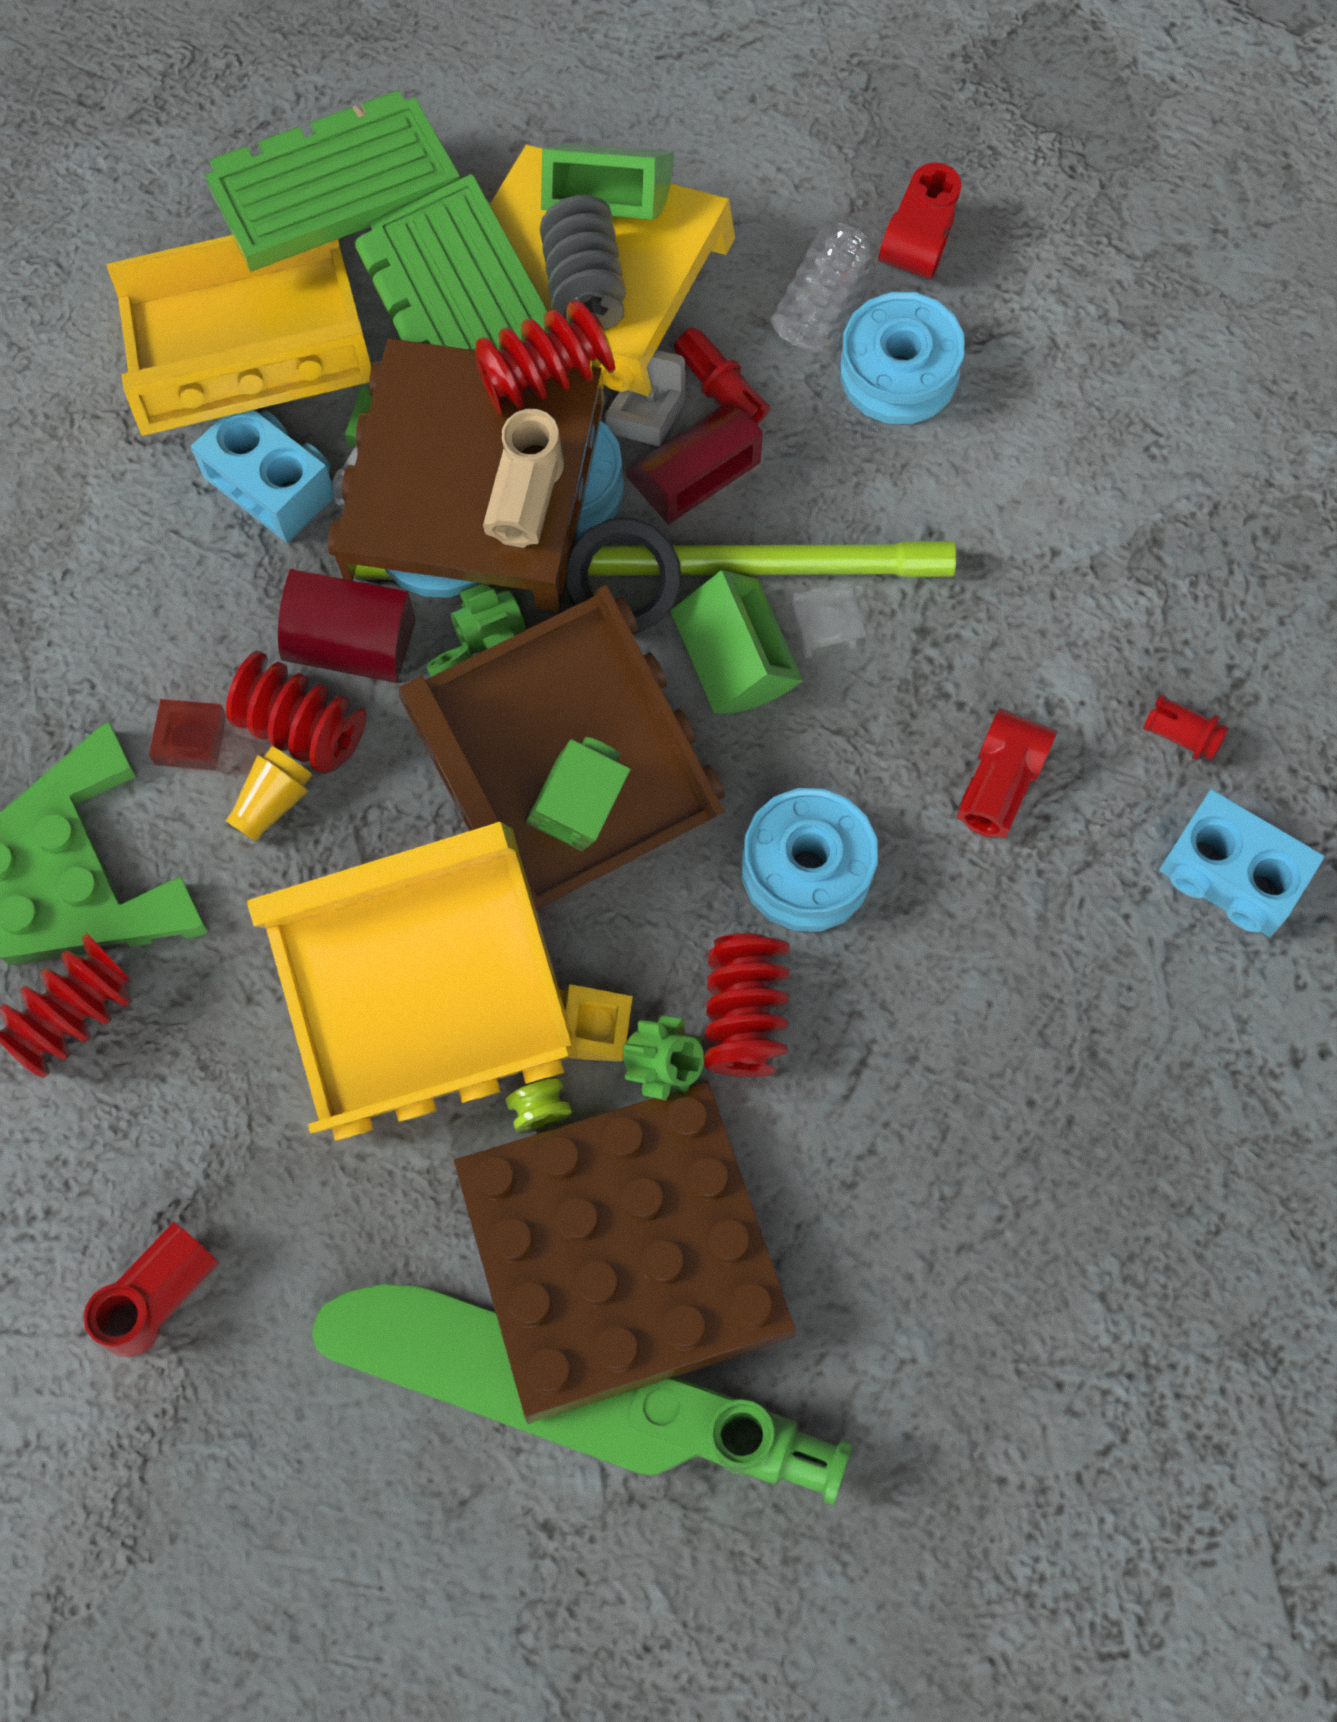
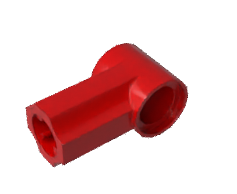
(1008, 764)
(155, 1285)

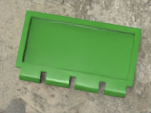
(328, 183)
(448, 269)

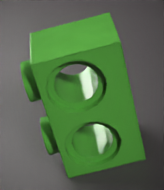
(579, 793)

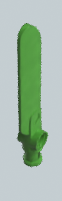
(461, 1359)

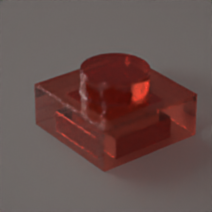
(187, 734)

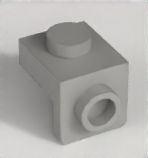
(651, 417)

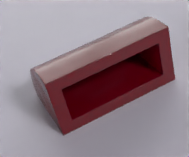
(698, 462)
(344, 625)

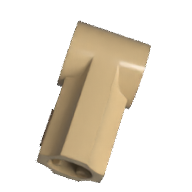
(524, 480)

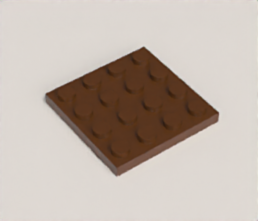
(621, 1252)

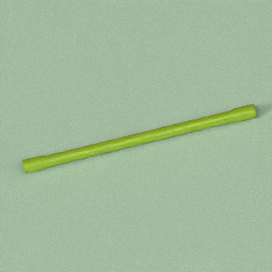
(900, 559)

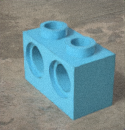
(257, 476)
(1247, 850)

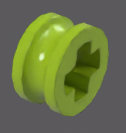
(538, 1105)

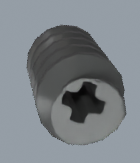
(583, 258)

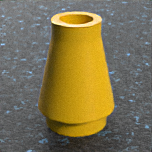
(268, 793)

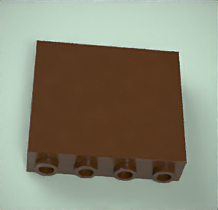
(432, 466)
(514, 708)

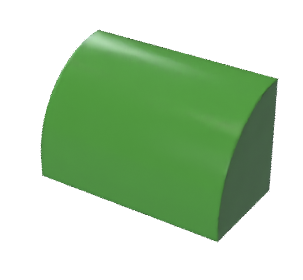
(627, 179)
(735, 643)

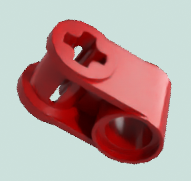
(923, 221)

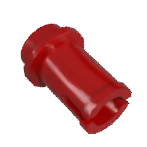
(1186, 728)

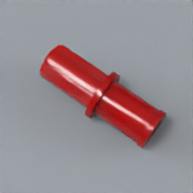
(719, 376)

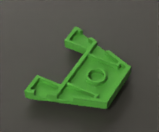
(55, 878)

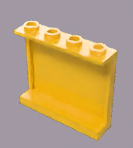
(655, 258)
(230, 340)
(417, 979)

